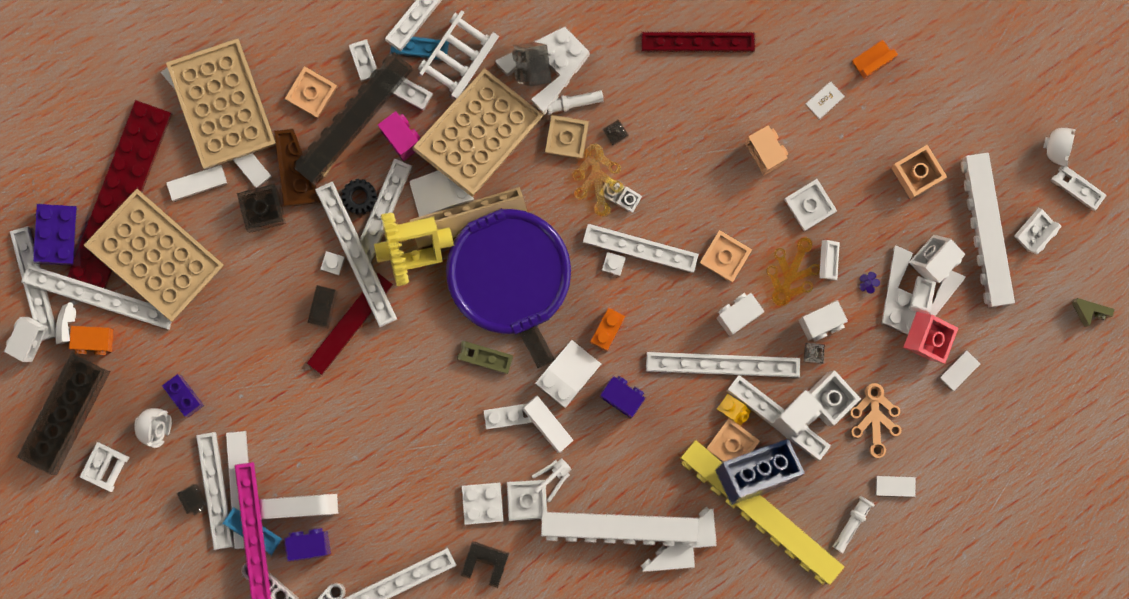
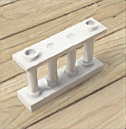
(476, 56)

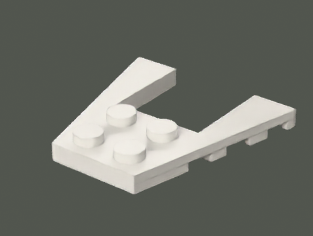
(565, 59)
(897, 302)

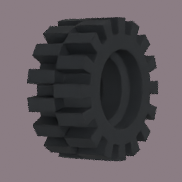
(359, 185)

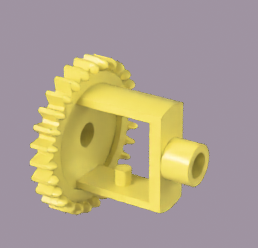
(417, 258)

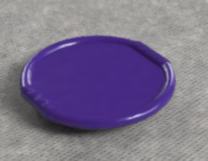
(508, 271)

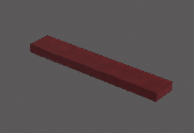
(697, 41)
(344, 331)

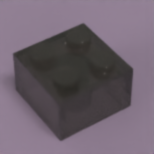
(532, 64)
(261, 208)

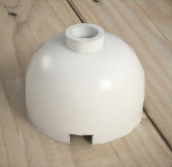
(1059, 145)
(152, 427)

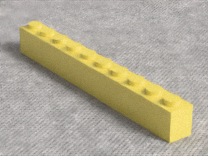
(767, 518)

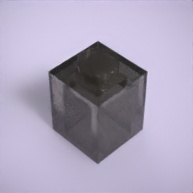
(192, 499)

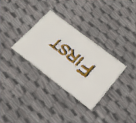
(825, 100)

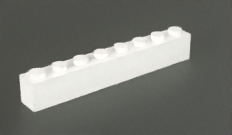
(988, 230)
(620, 528)

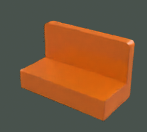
(874, 59)

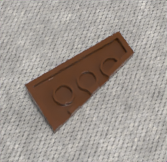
(294, 187)

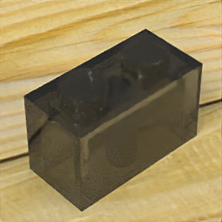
(322, 307)

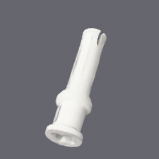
(565, 103)
(857, 516)

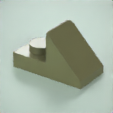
(1086, 310)

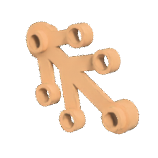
(875, 416)

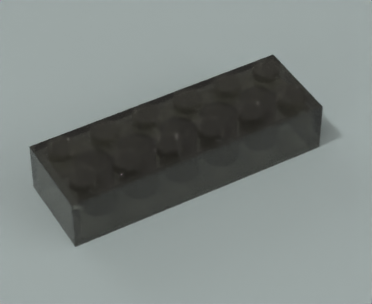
(63, 414)

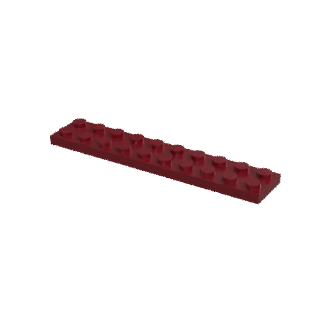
(126, 174)

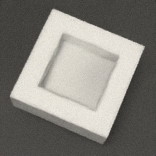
(332, 263)
(613, 264)

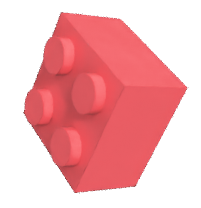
(930, 337)

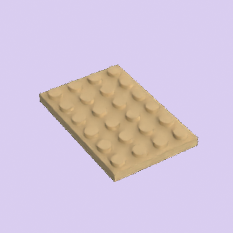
(221, 104)
(478, 132)
(154, 255)

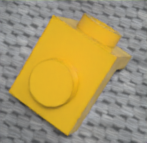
(734, 409)

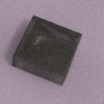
(615, 132)
(814, 353)

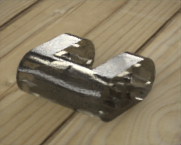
(486, 555)

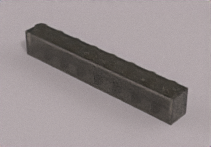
(354, 118)

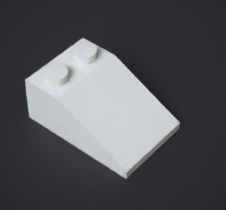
(436, 193)
(568, 374)

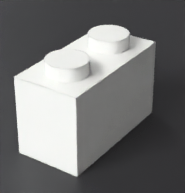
(25, 339)

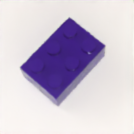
(55, 234)

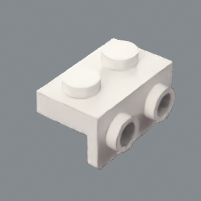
(1037, 231)

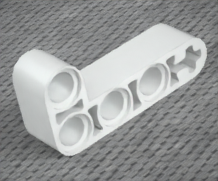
(299, 506)

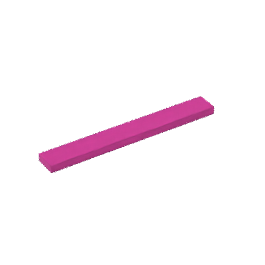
(252, 531)

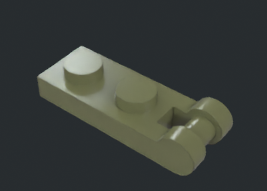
(485, 357)

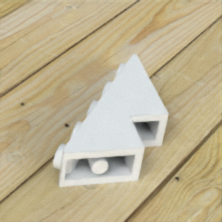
(683, 556)

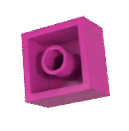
(397, 132)

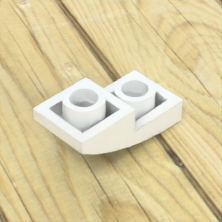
(626, 198)
(66, 316)

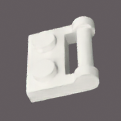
(98, 464)

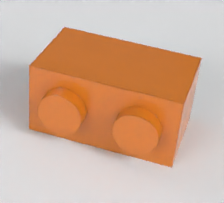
(607, 329)
(91, 339)

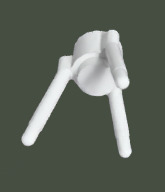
(560, 469)

